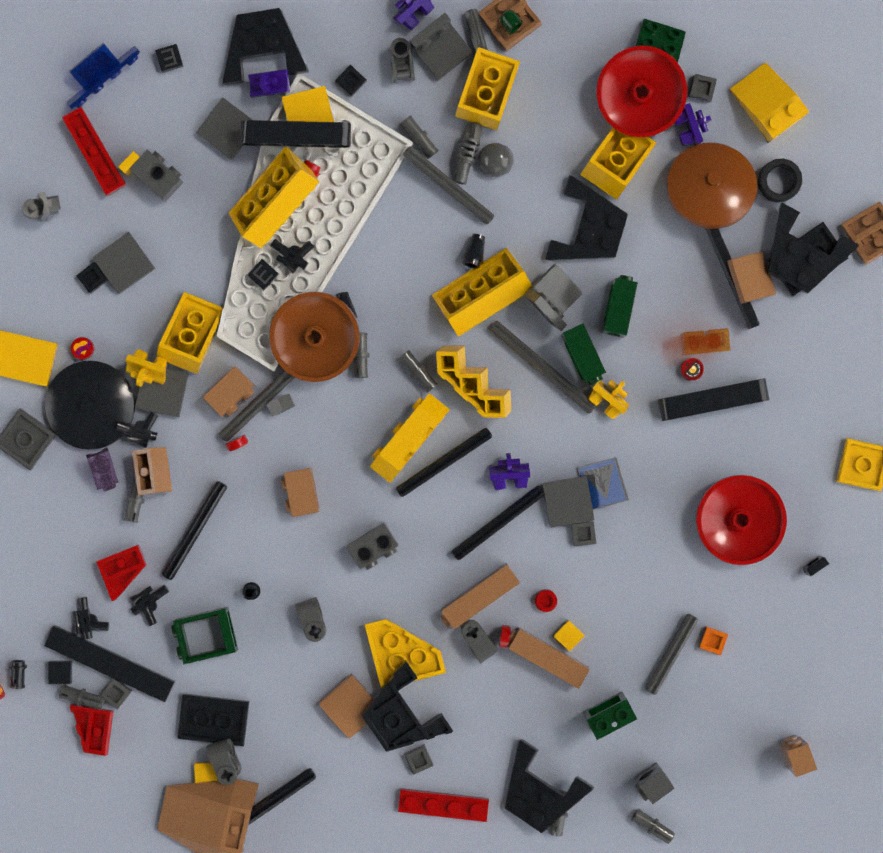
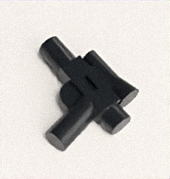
(292, 256)
(139, 432)
(147, 602)
(87, 622)

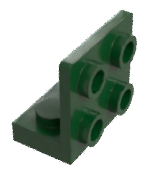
(662, 37)

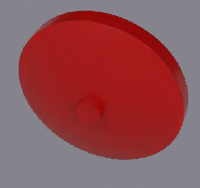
(641, 91)
(741, 519)

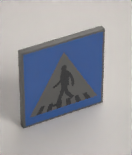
(604, 483)

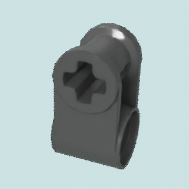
(402, 62)
(309, 615)
(480, 643)
(224, 761)

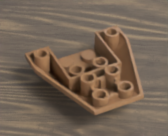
(208, 815)

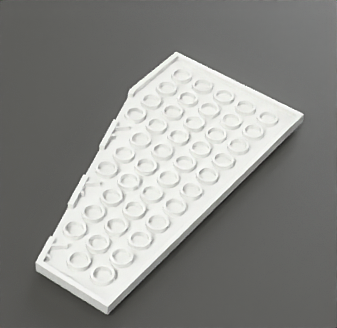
(328, 218)

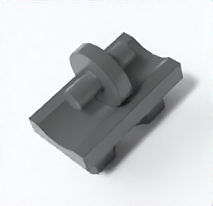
(41, 206)

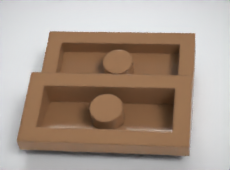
(491, 17)
(867, 231)
(751, 277)
(346, 704)

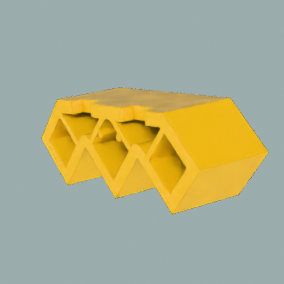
(472, 382)
(408, 437)

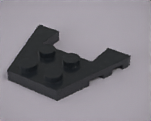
(258, 36)
(598, 229)
(798, 261)
(394, 720)
(535, 799)

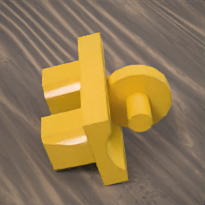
(145, 370)
(617, 404)

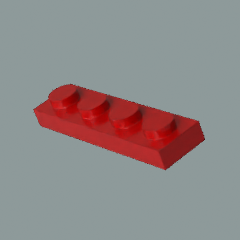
(94, 151)
(443, 805)

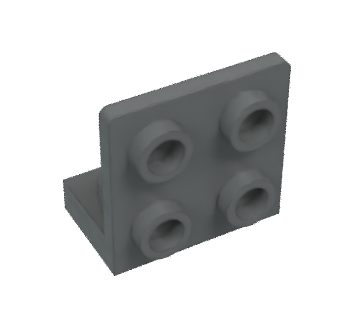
(440, 46)
(553, 295)

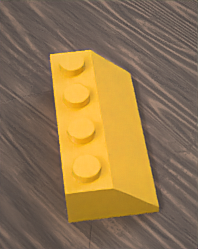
(273, 198)
(482, 291)

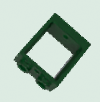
(619, 306)
(583, 354)
(227, 631)
(607, 712)

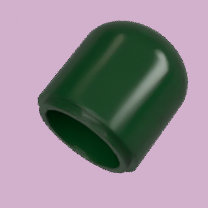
(510, 21)

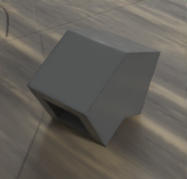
(280, 404)

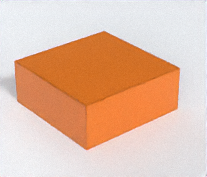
(713, 640)

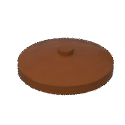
(711, 185)
(314, 336)

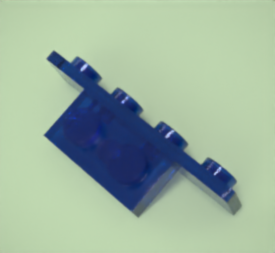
(96, 70)

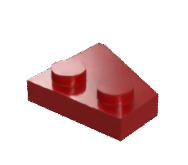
(121, 569)
(94, 728)

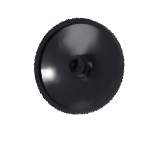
(87, 403)

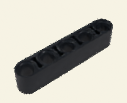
(295, 134)
(713, 399)

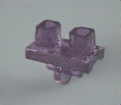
(102, 470)

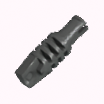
(467, 152)

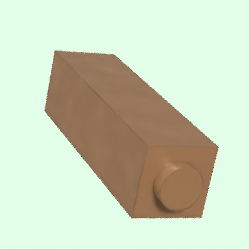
(479, 597)
(548, 657)

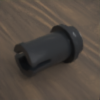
(252, 585)
(17, 674)

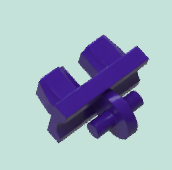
(406, 15)
(269, 83)
(693, 135)
(509, 469)

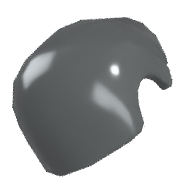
(495, 159)

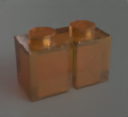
(713, 342)

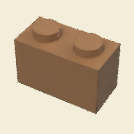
(230, 392)
(152, 471)
(301, 492)
(797, 755)

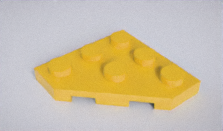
(394, 644)

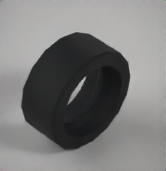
(792, 168)

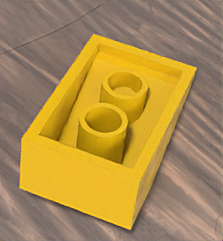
(487, 88)
(769, 101)
(617, 161)
(190, 333)

